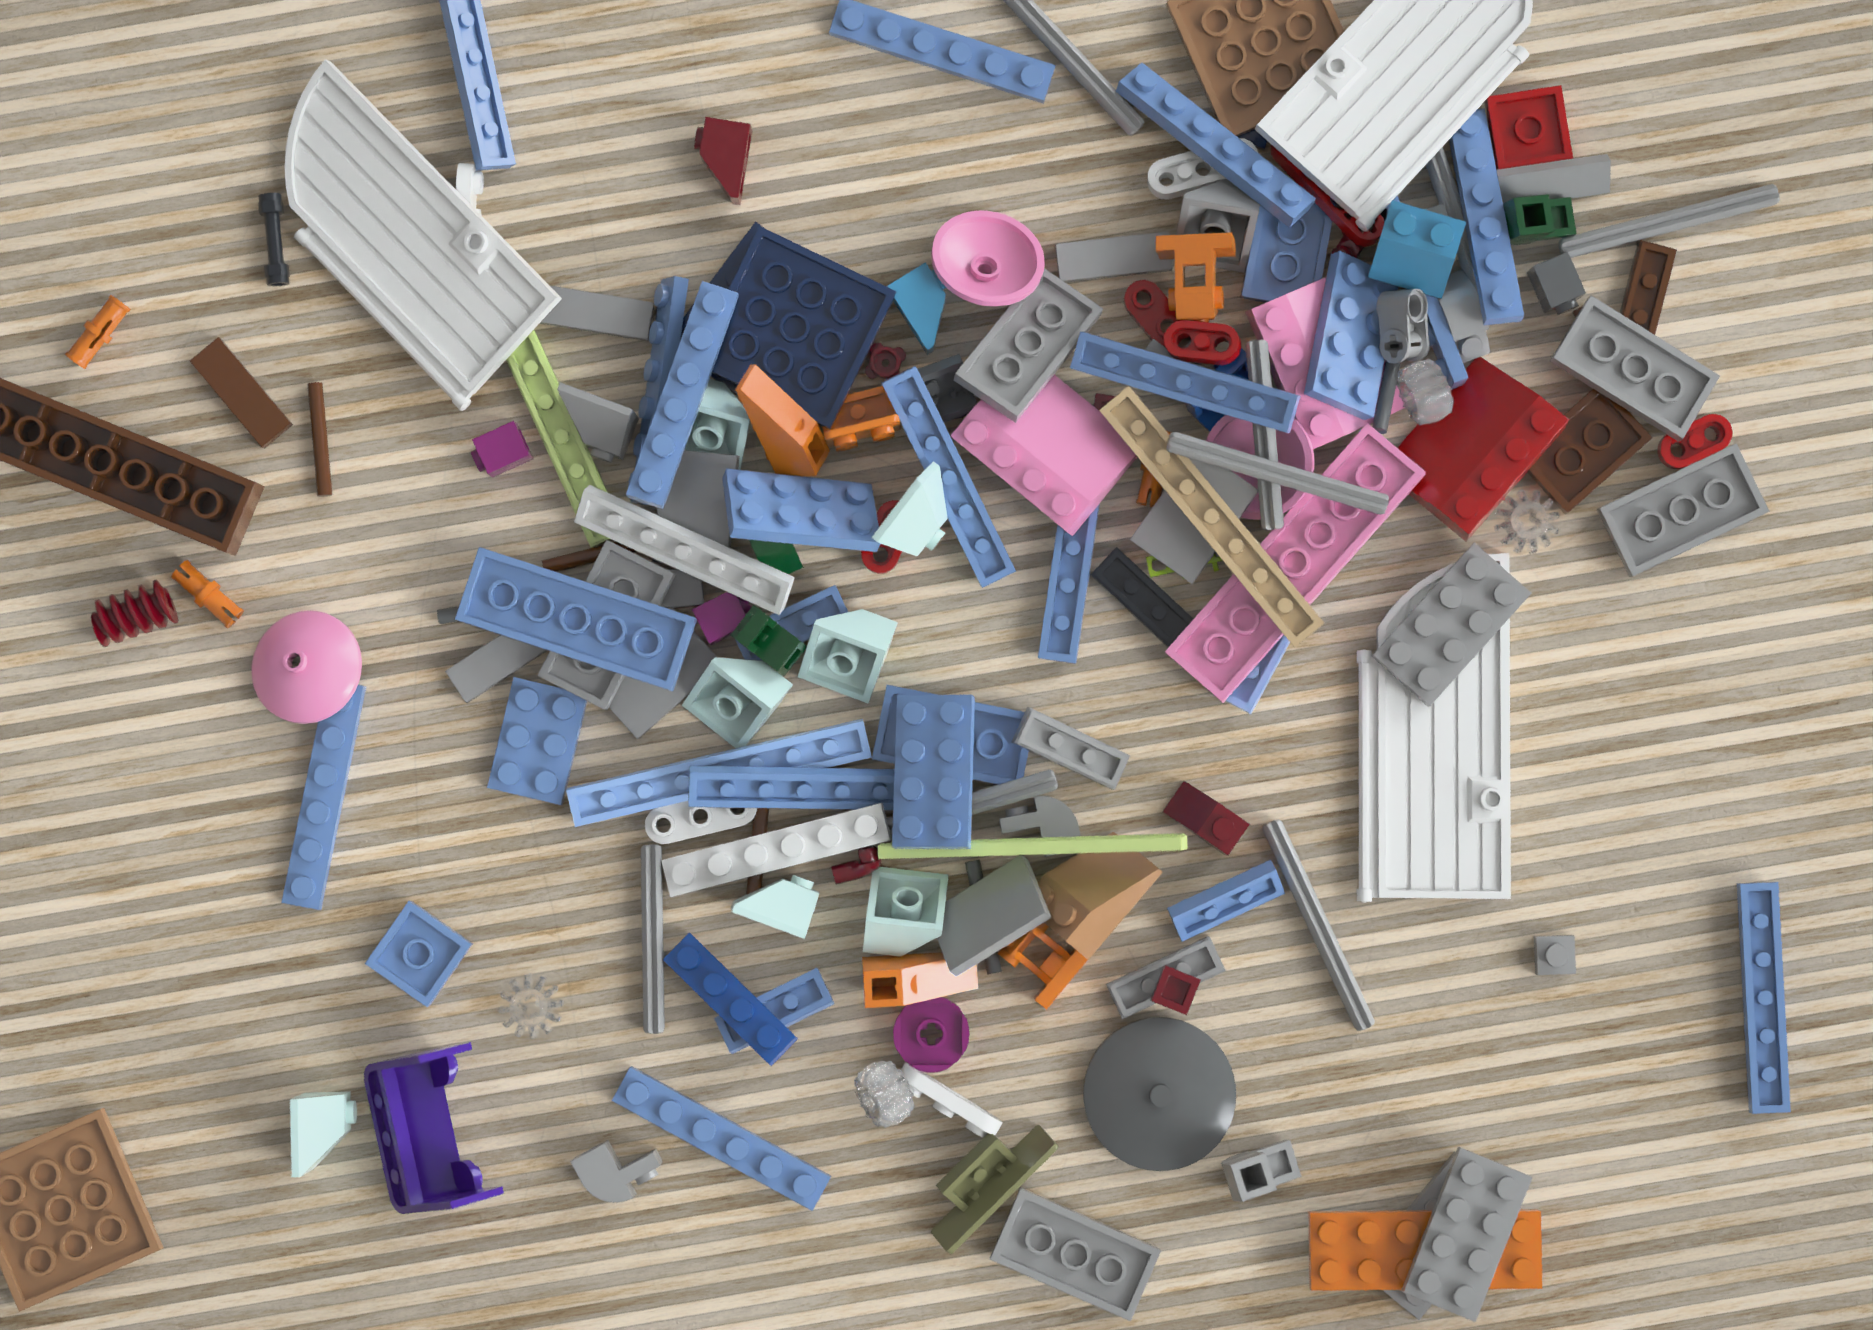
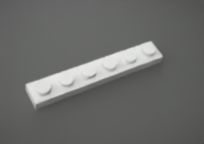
(684, 549)
(776, 850)

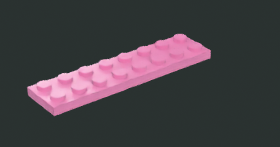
(1310, 550)

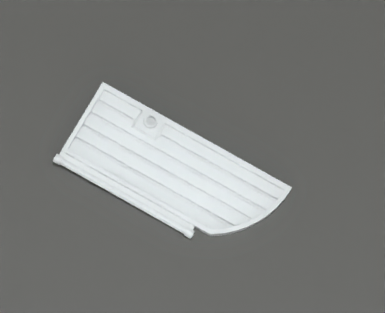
(1394, 94)
(406, 240)
(1435, 774)

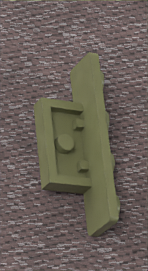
(986, 1181)

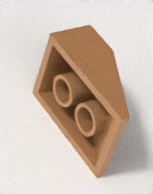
(1094, 895)

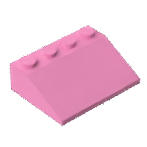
(1290, 330)
(1055, 454)

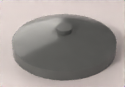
(1159, 1093)

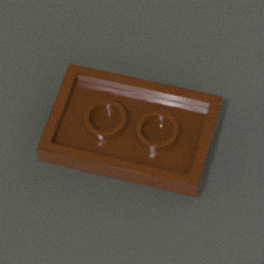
(1588, 450)

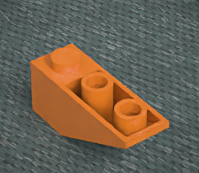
(784, 429)
(911, 979)

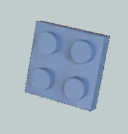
(418, 953)

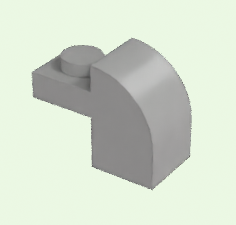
(1464, 317)
(1051, 817)
(1260, 1170)
(607, 1178)

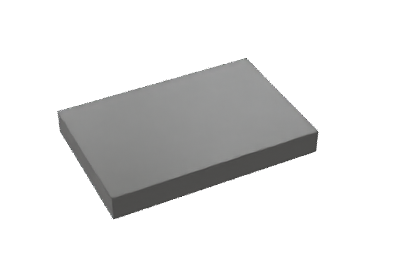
(698, 495)
(1172, 536)
(644, 704)
(991, 915)

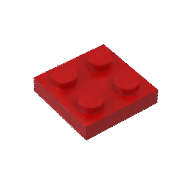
(1528, 127)

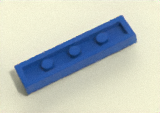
(730, 999)

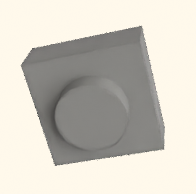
(1554, 955)

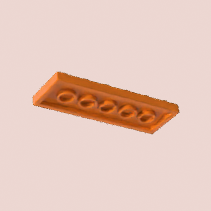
(1379, 1246)

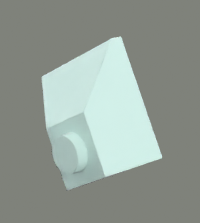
(720, 423)
(917, 516)
(848, 652)
(736, 697)
(781, 905)
(903, 910)
(317, 1126)

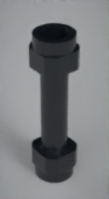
(270, 207)

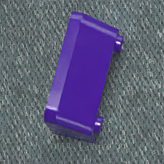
(418, 1133)

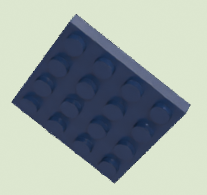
(801, 323)

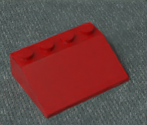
(1480, 447)

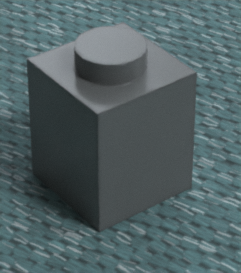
(1556, 284)

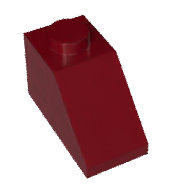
(725, 153)
(1206, 818)

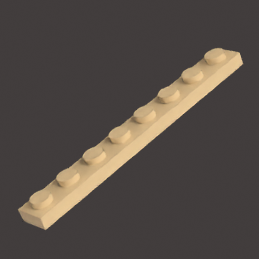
(1212, 518)

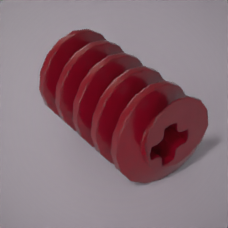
(133, 614)

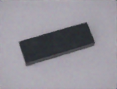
(1142, 597)

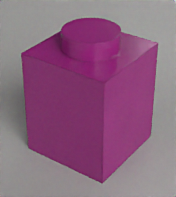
(501, 450)
(721, 616)

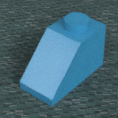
(921, 303)

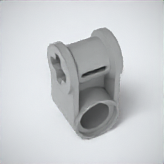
(1403, 322)

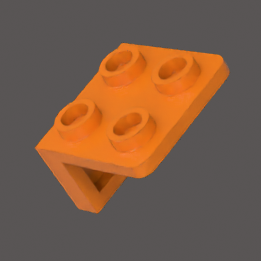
(862, 417)

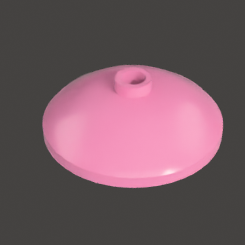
(989, 245)
(1292, 449)
(326, 670)

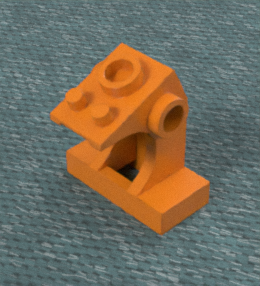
(1197, 302)
(1054, 971)

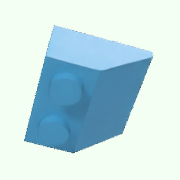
(1417, 249)

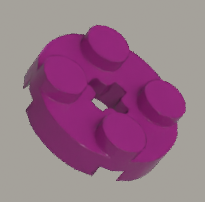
(946, 1049)

